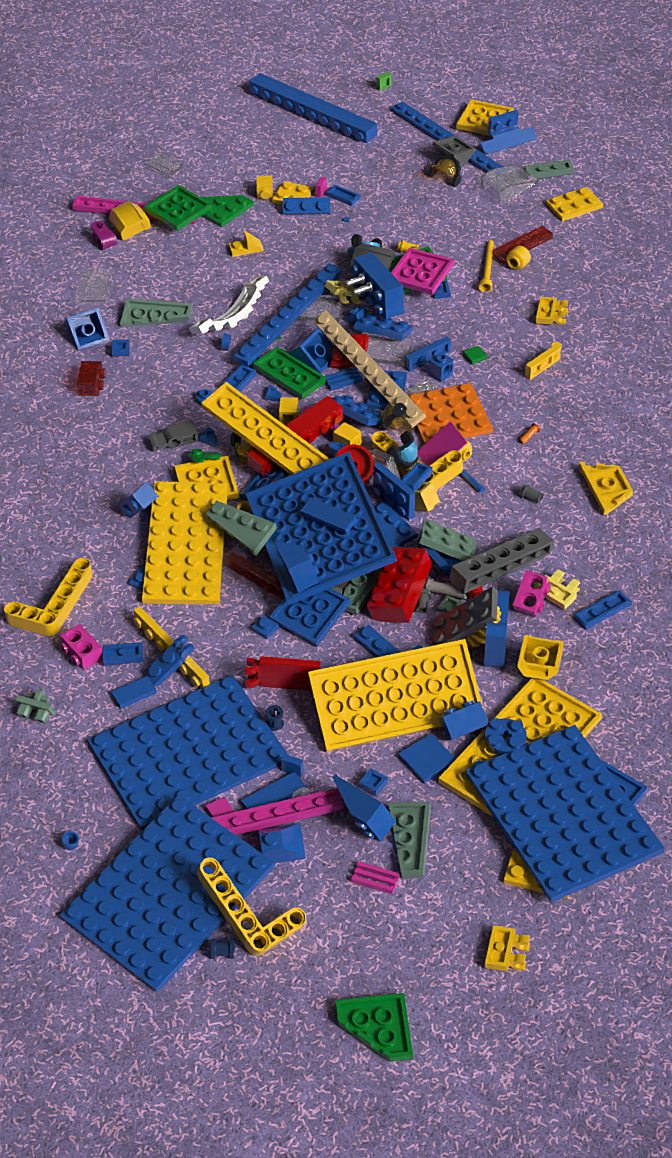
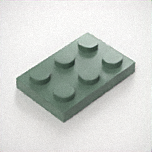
(447, 540)

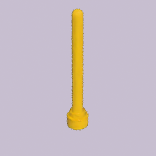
(486, 283)

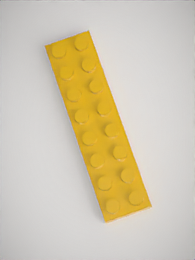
(262, 430)

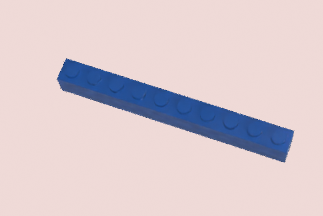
(313, 108)

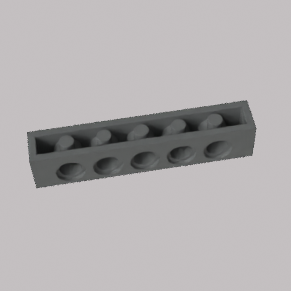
(501, 560)

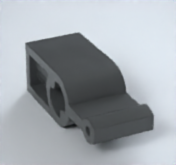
(174, 436)

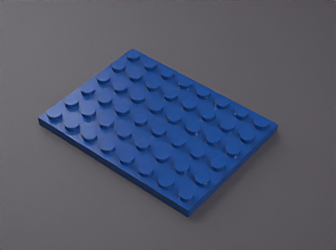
(336, 554)
(187, 750)
(564, 813)
(149, 900)

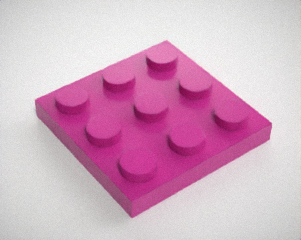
(422, 270)

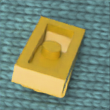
(248, 245)

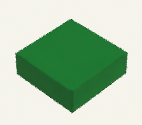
(475, 355)

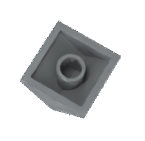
(456, 148)

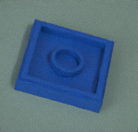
(427, 758)

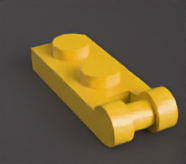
(543, 361)

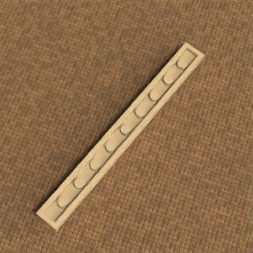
(368, 367)

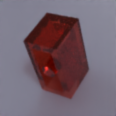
(90, 378)

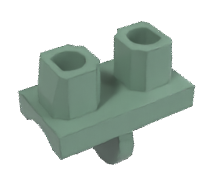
(42, 709)

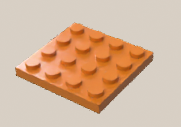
(451, 404)

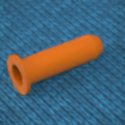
(534, 428)

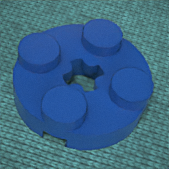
(508, 727)

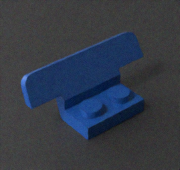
(506, 133)

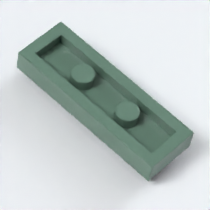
(550, 169)

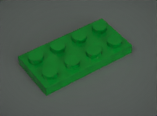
(289, 372)

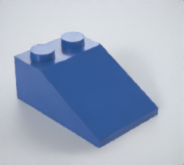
(367, 811)

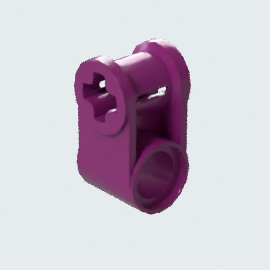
(103, 235)

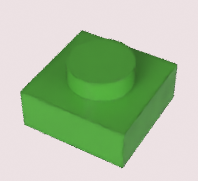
(384, 81)

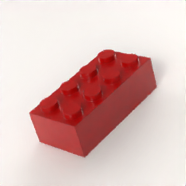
(400, 586)

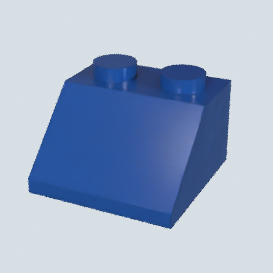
(86, 329)
(298, 565)

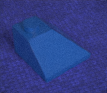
(314, 351)
(282, 843)

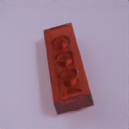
(529, 241)
(256, 575)

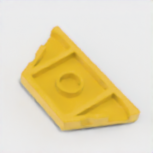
(607, 485)

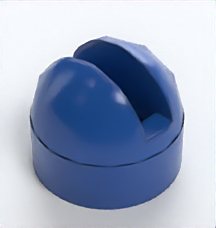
(70, 834)

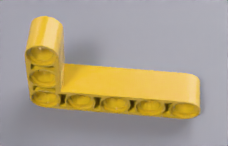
(443, 469)
(49, 621)
(244, 913)

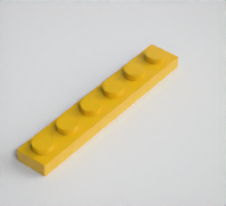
(164, 641)

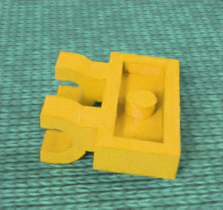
(546, 311)
(500, 949)

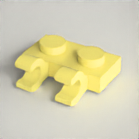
(340, 289)
(559, 594)

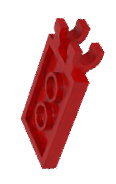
(280, 672)

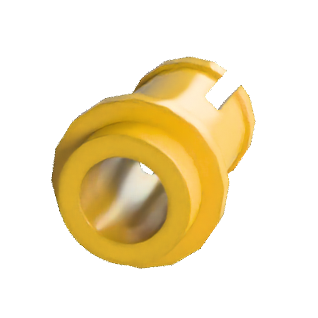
(404, 246)

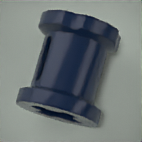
(270, 715)
(222, 948)

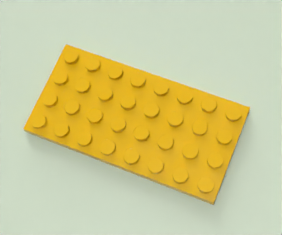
(184, 545)
(392, 694)
(542, 711)

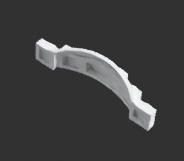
(237, 312)

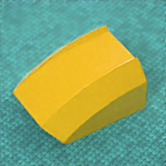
(129, 220)
(540, 657)

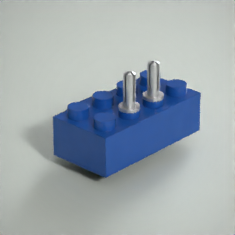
(377, 285)

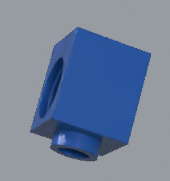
(441, 367)

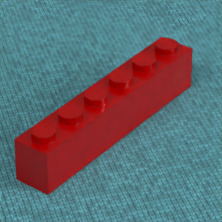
(307, 426)

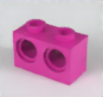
(527, 593)
(81, 647)

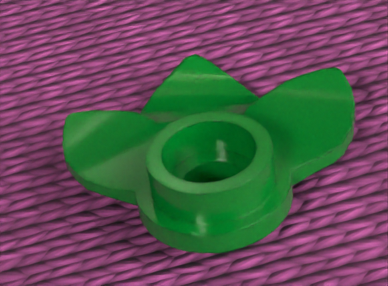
(199, 456)

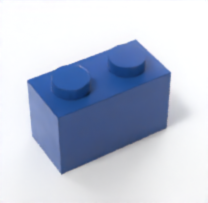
(138, 500)
(464, 720)

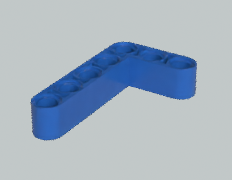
(496, 634)

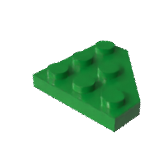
(226, 208)
(379, 1024)

